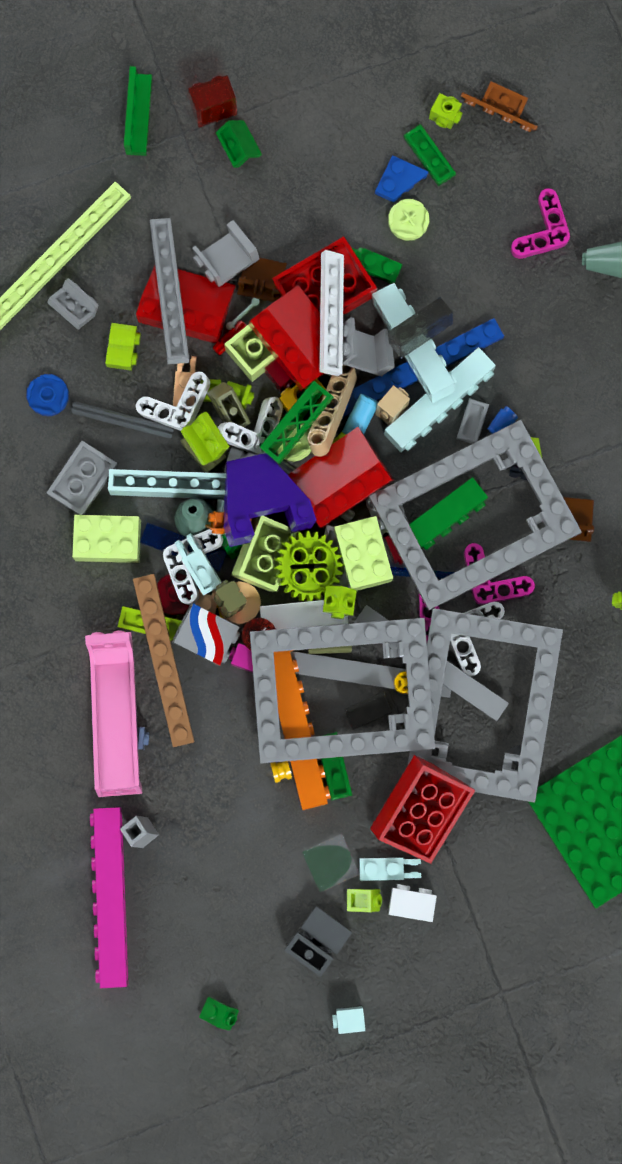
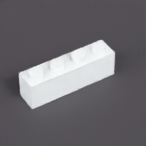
(299, 615)

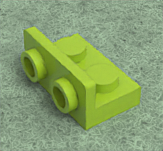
(205, 439)

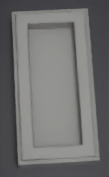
(472, 421)

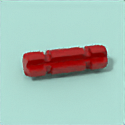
(219, 347)

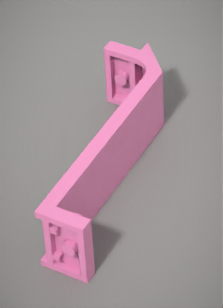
(114, 714)

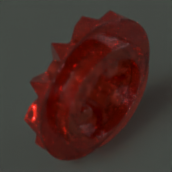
(257, 624)

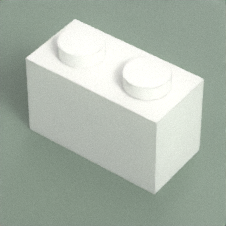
(411, 903)

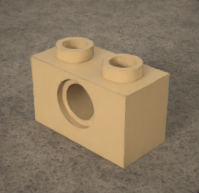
(392, 405)

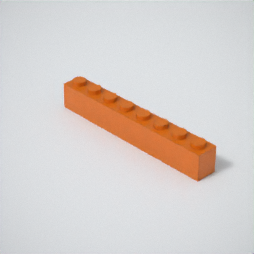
(294, 724)

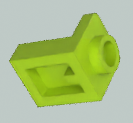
(243, 393)
(364, 900)

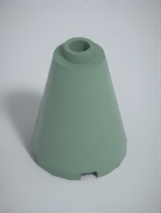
(604, 259)
(192, 516)

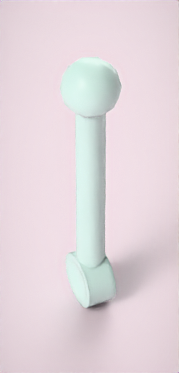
(254, 303)

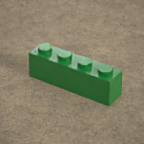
(448, 512)

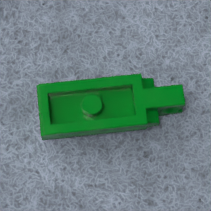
(378, 265)

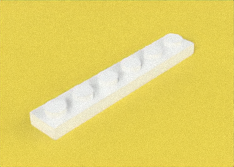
(331, 313)

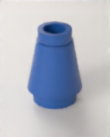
(503, 419)

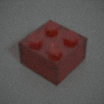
(212, 100)

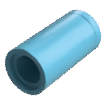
(361, 414)

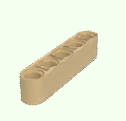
(332, 416)

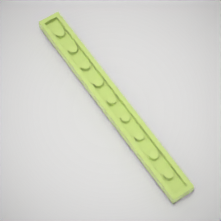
(61, 251)

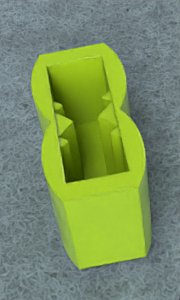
(122, 346)

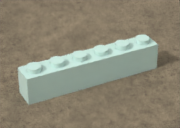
(424, 360)
(424, 413)
(166, 484)

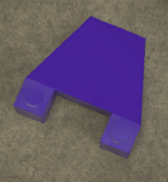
(260, 488)

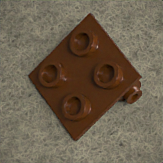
(257, 280)
(583, 514)

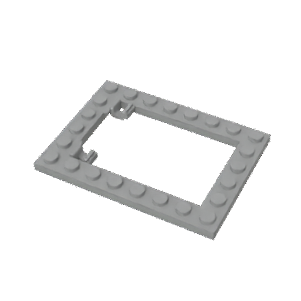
(521, 451)
(412, 647)
(508, 783)

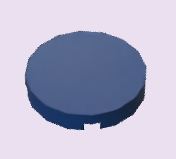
(47, 395)

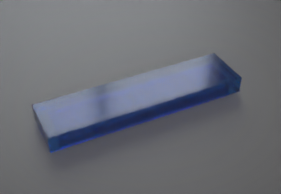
(161, 538)

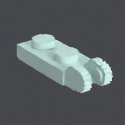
(198, 566)
(386, 869)

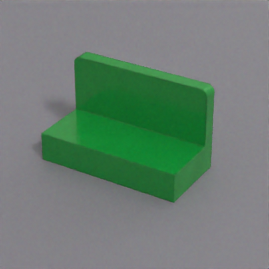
(238, 142)

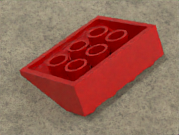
(307, 275)
(203, 305)
(292, 336)
(341, 477)
(422, 809)

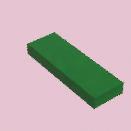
(429, 155)
(336, 776)

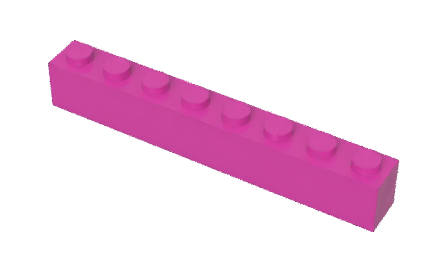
(110, 894)

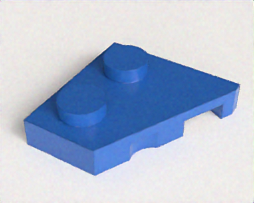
(399, 178)

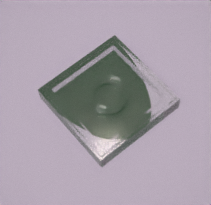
(330, 863)

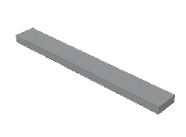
(169, 291)
(350, 671)
(454, 678)

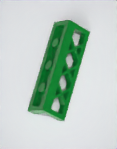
(137, 113)
(293, 420)

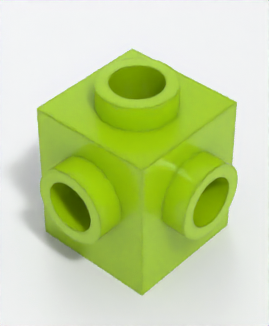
(446, 111)
(339, 601)

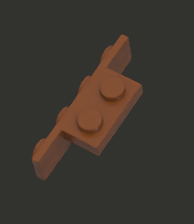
(503, 102)

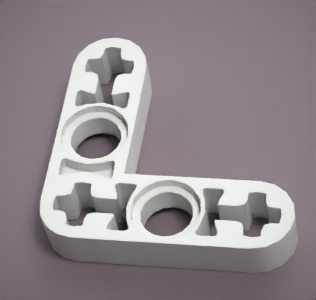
(177, 413)
(254, 438)
(205, 535)
(455, 638)

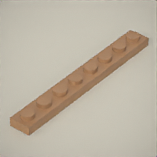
(163, 660)

